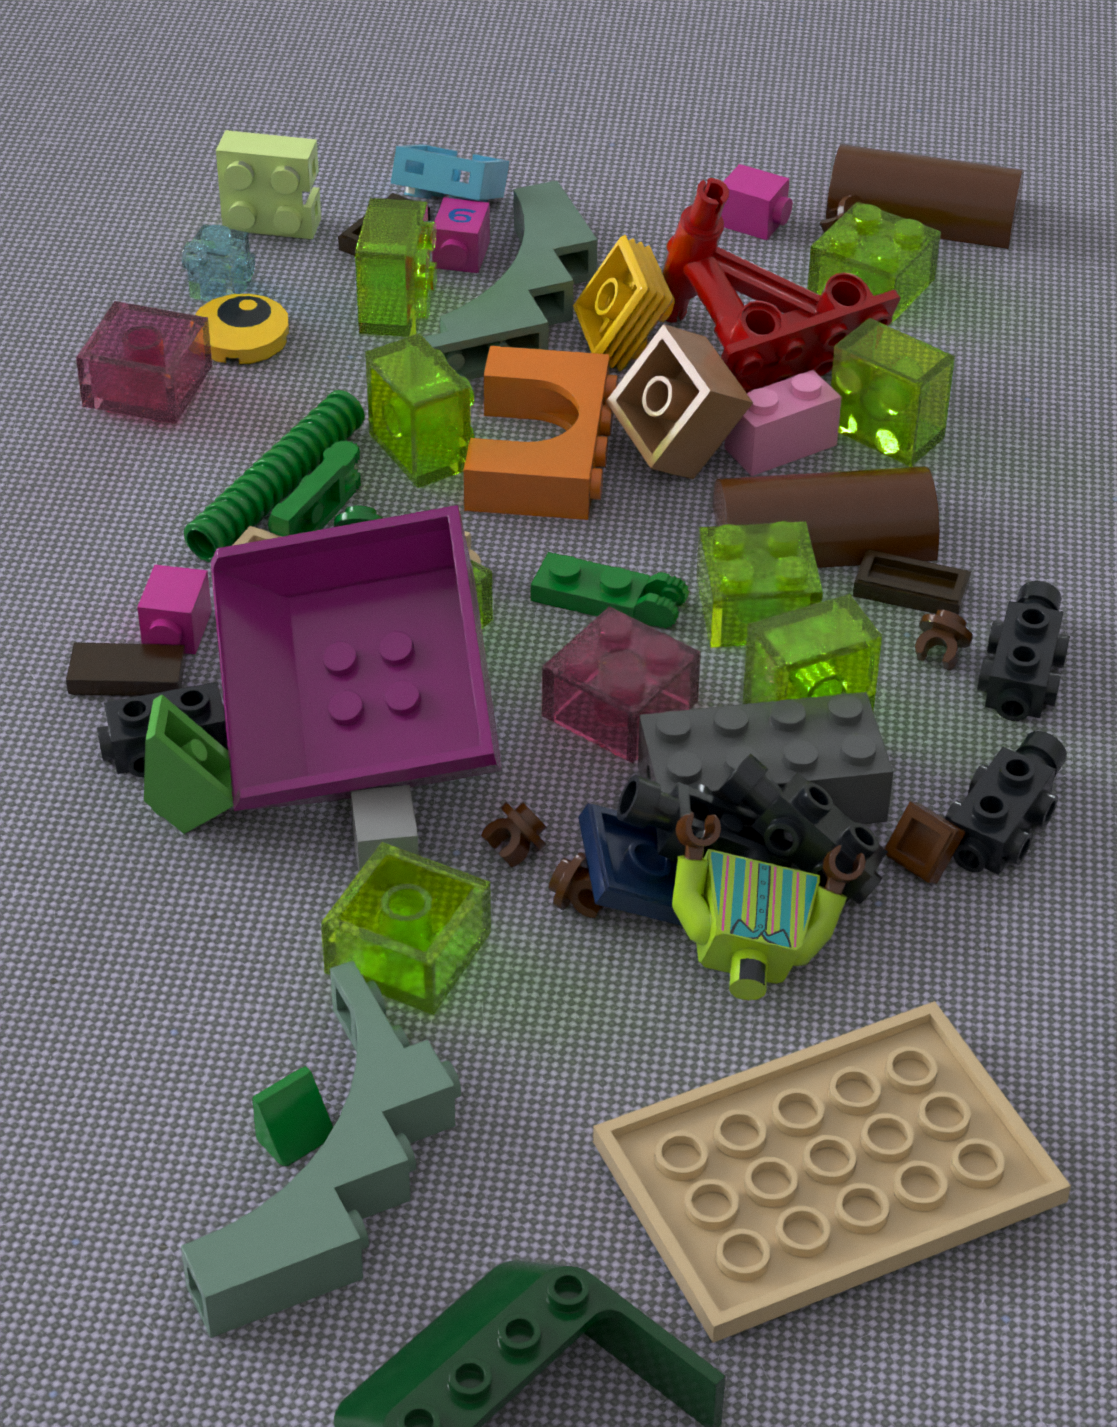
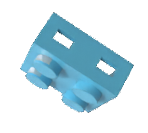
(437, 172)

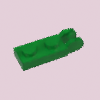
(320, 493)
(595, 586)

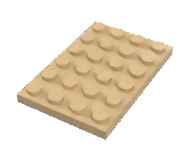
(827, 1169)

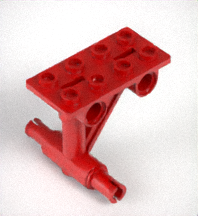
(756, 337)

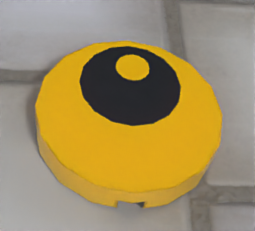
(245, 327)

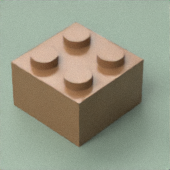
(678, 402)

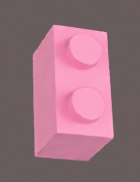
(786, 423)

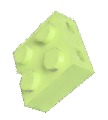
(264, 183)

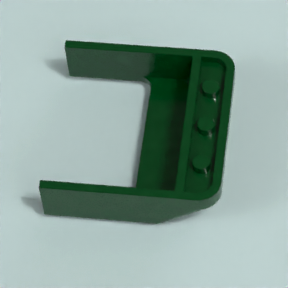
(506, 1335)

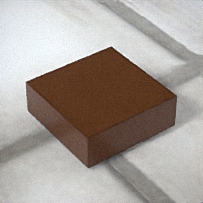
(923, 842)

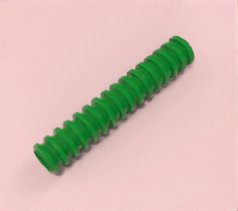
(274, 475)

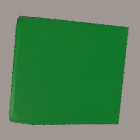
(291, 1117)

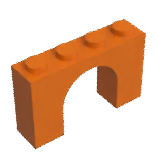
(548, 475)

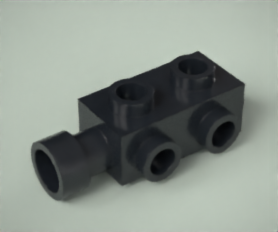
(1024, 654)
(129, 721)
(1015, 795)
(645, 804)
(811, 820)

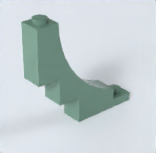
(534, 290)

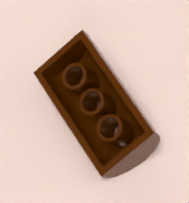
(953, 196)
(843, 510)

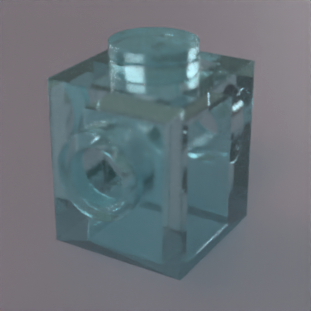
(218, 262)

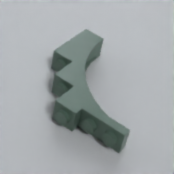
(313, 1228)

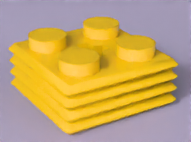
(624, 302)

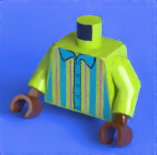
(753, 913)

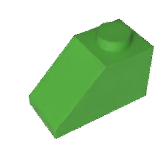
(184, 769)

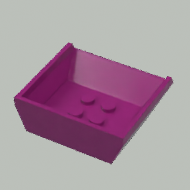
(352, 661)

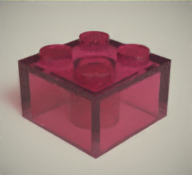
(144, 362)
(615, 675)

